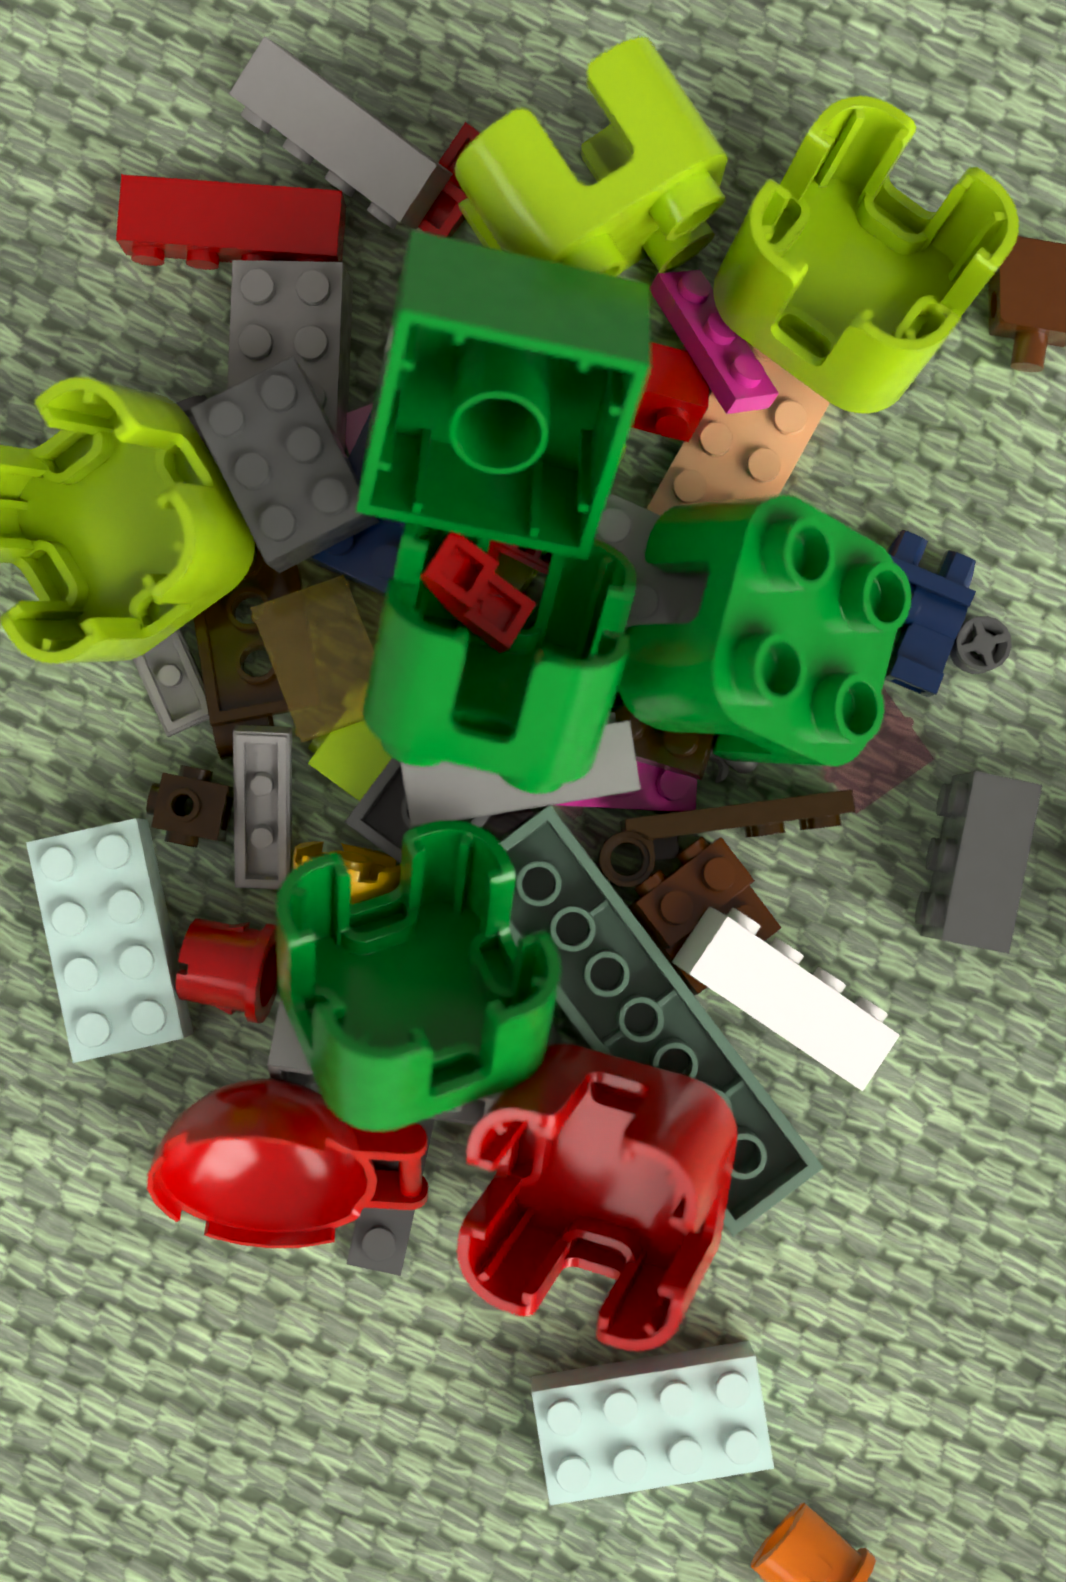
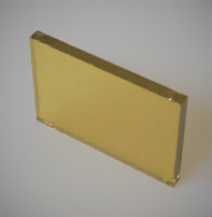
(318, 655)

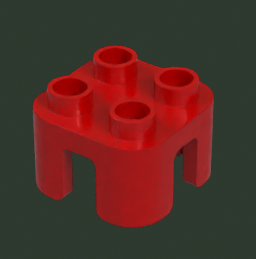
(603, 1175)

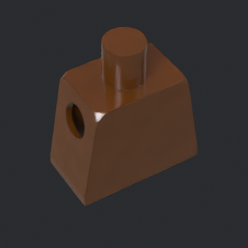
(1030, 301)

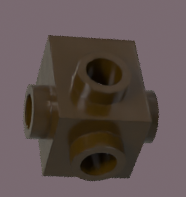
(210, 811)

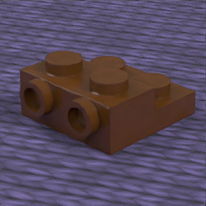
(676, 902)

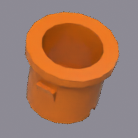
(810, 1551)

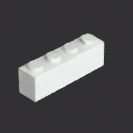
(785, 996)

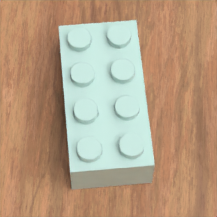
(109, 939)
(651, 1422)

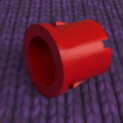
(229, 967)

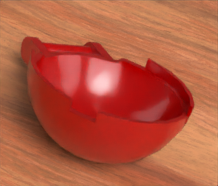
(280, 1167)

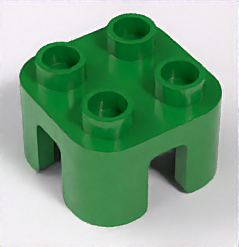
(785, 636)
(516, 713)
(418, 989)

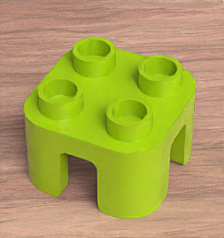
(652, 169)
(849, 272)
(115, 525)

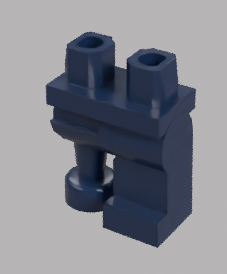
(934, 615)

